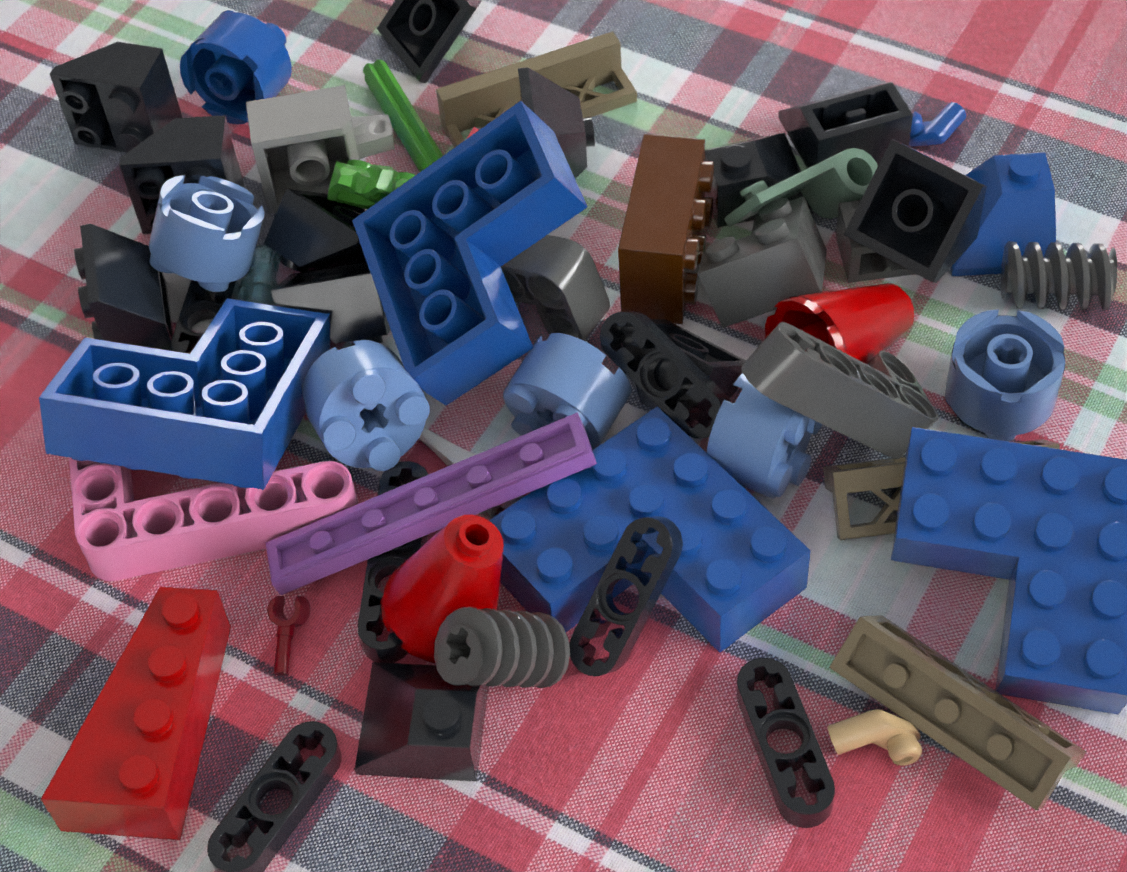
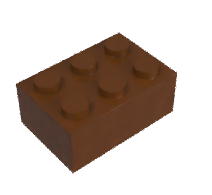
(663, 227)

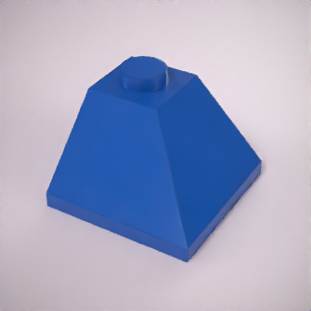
(1015, 208)

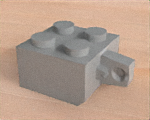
(305, 134)

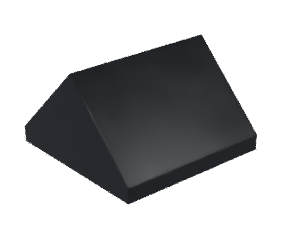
(918, 212)

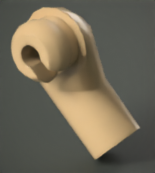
(880, 729)

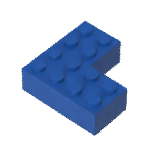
(443, 243)
(192, 415)
(1048, 527)
(734, 555)

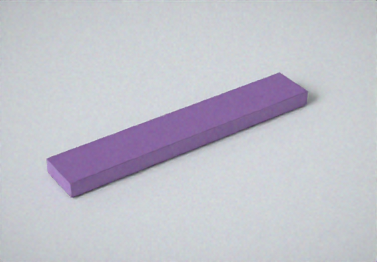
(429, 503)

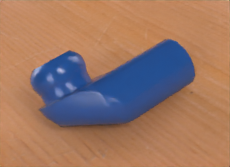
(936, 130)

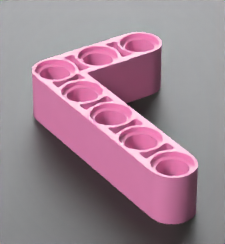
(182, 527)

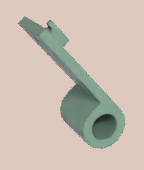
(822, 185)

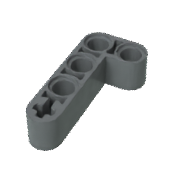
(561, 284)
(860, 400)

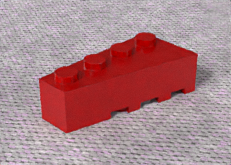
(148, 726)

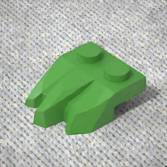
(363, 183)

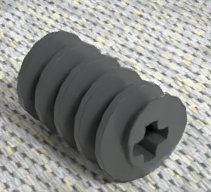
(1059, 274)
(501, 648)

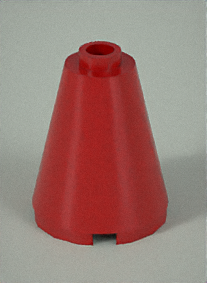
(851, 319)
(447, 573)

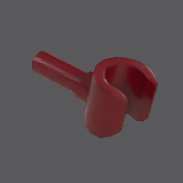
(286, 629)

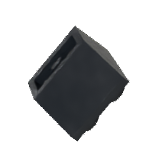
(116, 95)
(849, 120)
(180, 148)
(122, 290)

